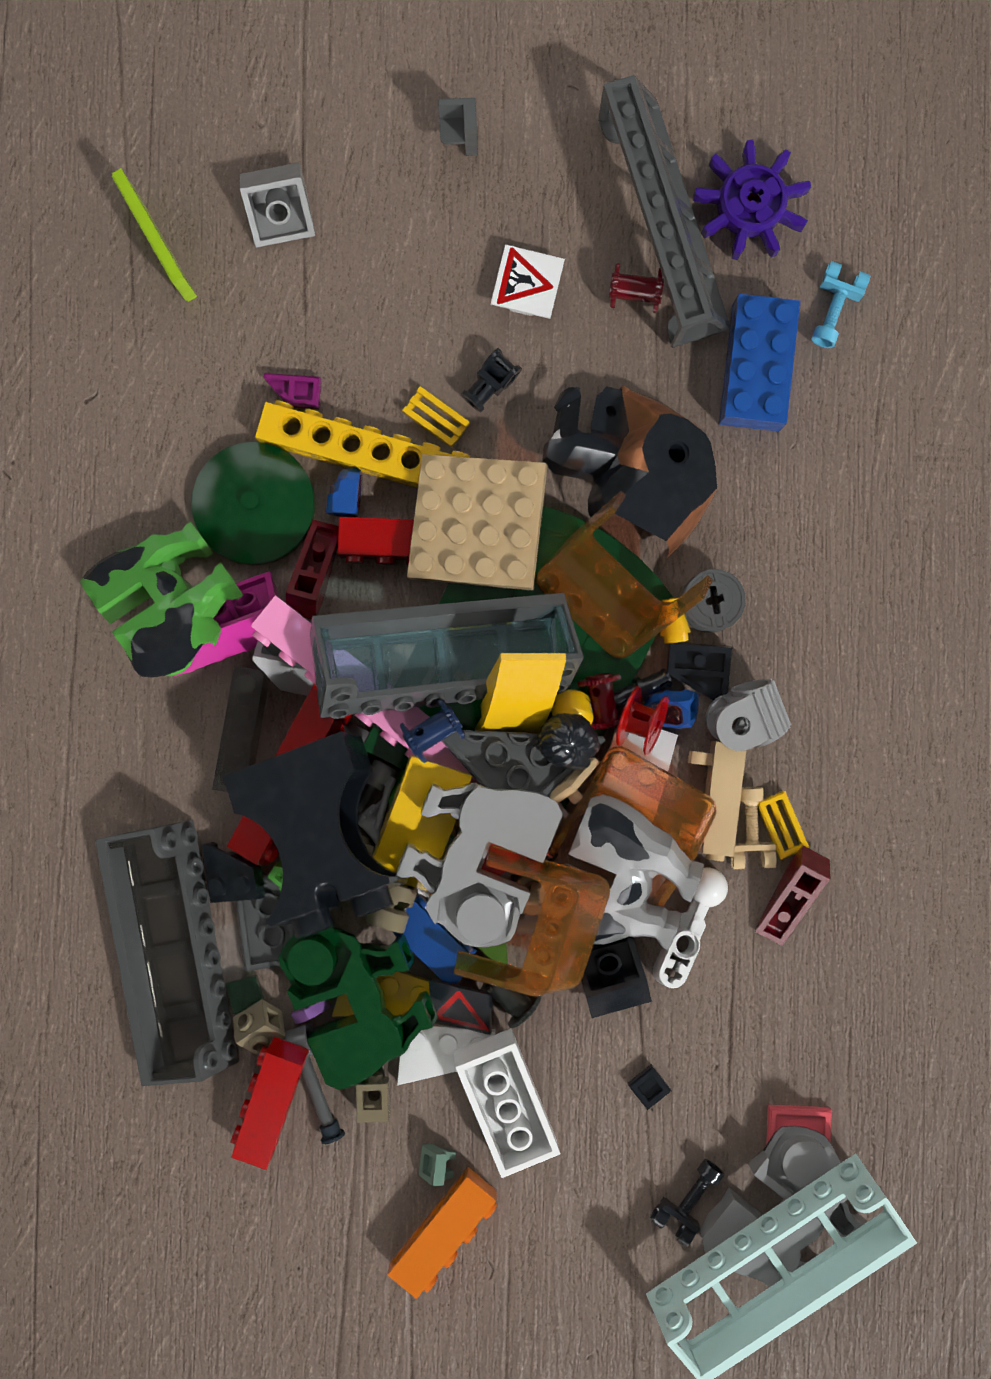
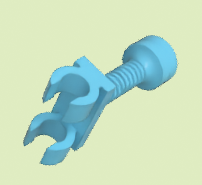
(825, 334)

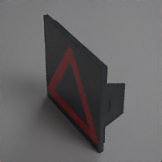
(462, 1006)

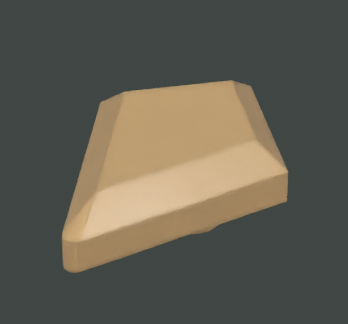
(571, 783)

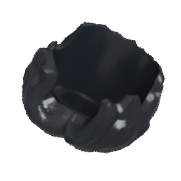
(568, 741)

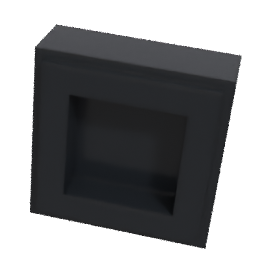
(649, 1086)

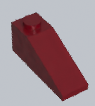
(313, 569)
(794, 895)

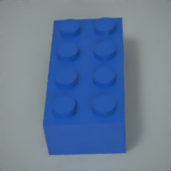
(759, 362)

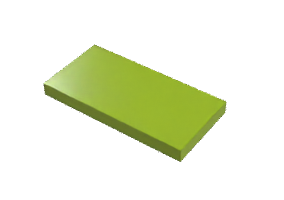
(153, 235)

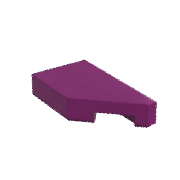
(296, 390)

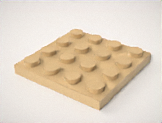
(477, 521)

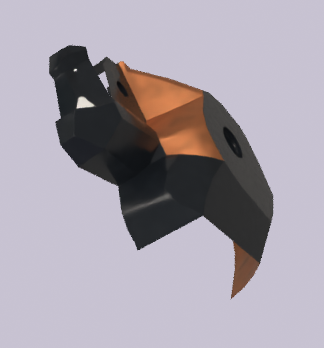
(636, 449)

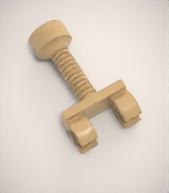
(751, 797)

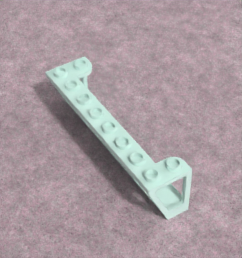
(798, 1291)

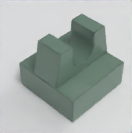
(433, 1164)

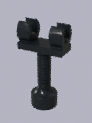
(709, 1175)

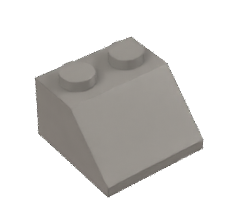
(277, 204)

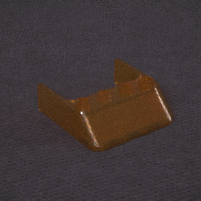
(605, 595)
(655, 794)
(562, 933)

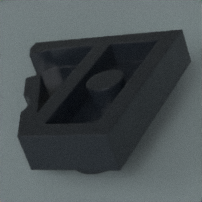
(231, 876)

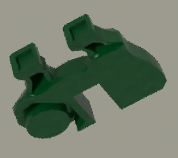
(336, 965)

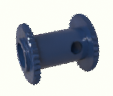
(432, 731)

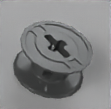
(727, 611)

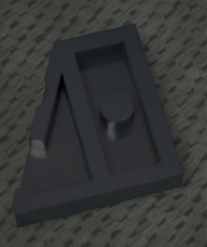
(701, 667)

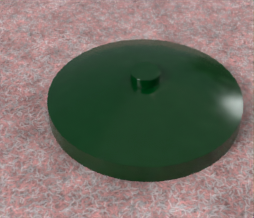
(253, 503)

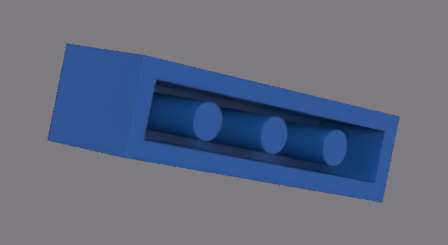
(433, 942)

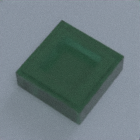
(244, 993)

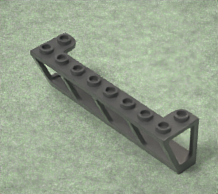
(666, 208)

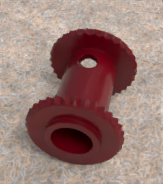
(636, 288)
(602, 699)

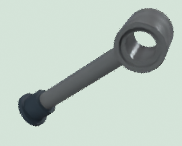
(329, 1127)

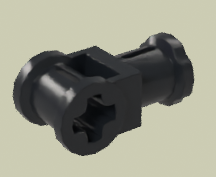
(492, 378)

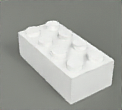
(506, 1103)

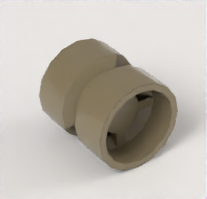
(396, 916)

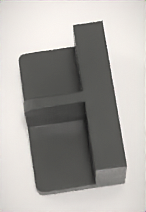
(459, 123)

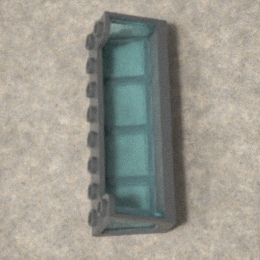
(432, 651)

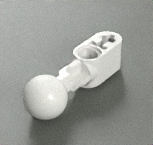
(709, 893)

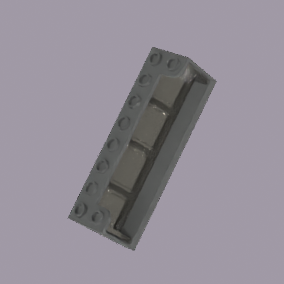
(167, 954)

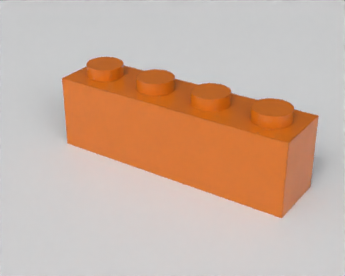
(442, 1233)

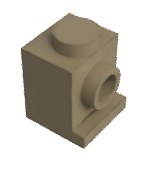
(370, 1108)

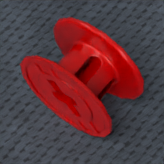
(642, 720)

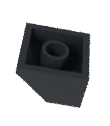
(614, 978)

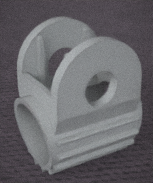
(758, 711)

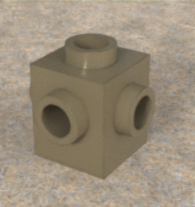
(258, 1026)

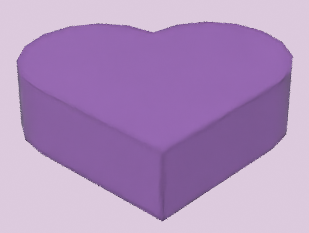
(307, 1013)

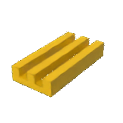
(415, 401)
(771, 800)

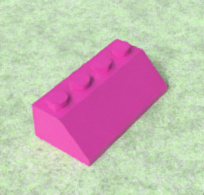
(236, 620)

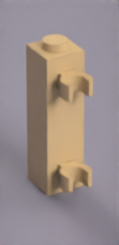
(725, 788)

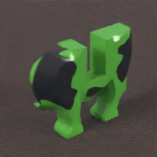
(180, 621)

